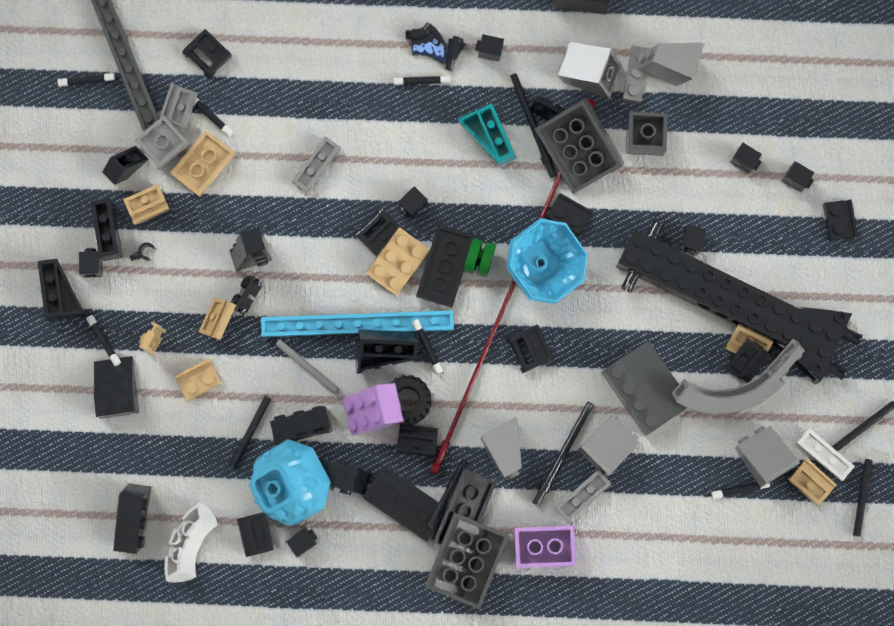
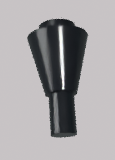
(455, 47)

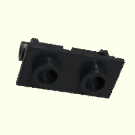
(542, 107)
(241, 299)

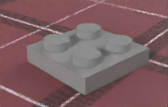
(162, 141)

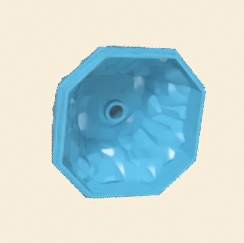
(560, 257)
(289, 483)

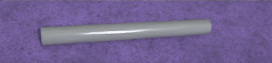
(307, 366)

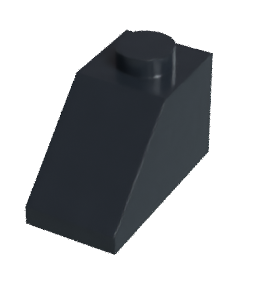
(124, 165)

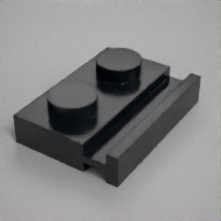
(569, 212)
(840, 220)
(747, 360)
(417, 440)
(255, 534)

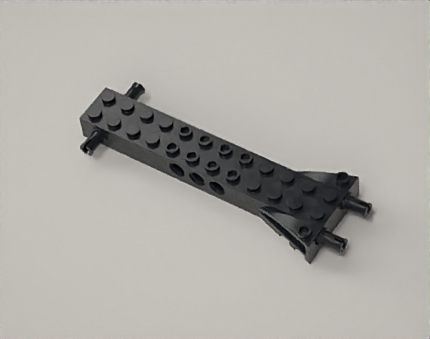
(738, 302)

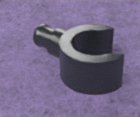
(138, 255)

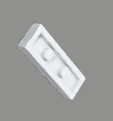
(825, 454)

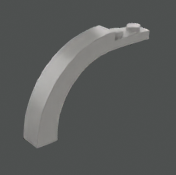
(743, 396)

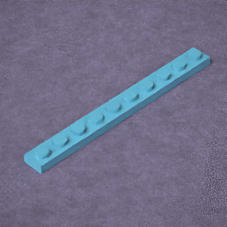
(350, 323)

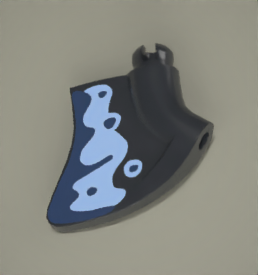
(427, 42)

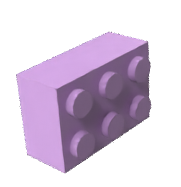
(373, 409)
(544, 546)

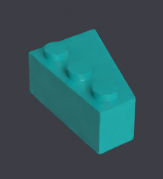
(489, 133)

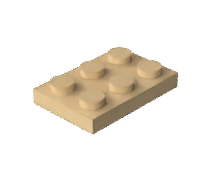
(202, 163)
(397, 261)

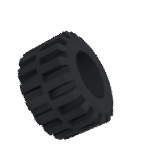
(423, 393)

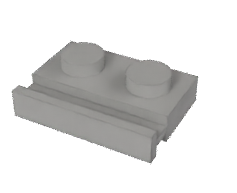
(178, 105)

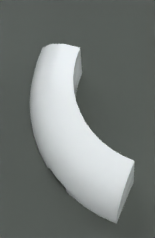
(186, 543)

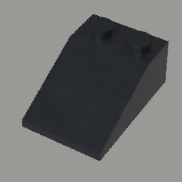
(115, 388)

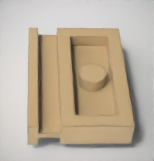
(146, 204)
(217, 318)
(740, 335)
(151, 340)
(198, 379)
(812, 482)

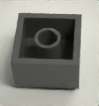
(646, 133)

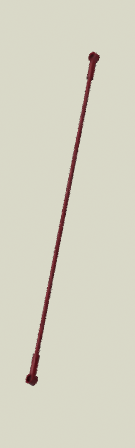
(445, 444)

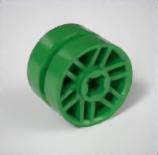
(479, 257)

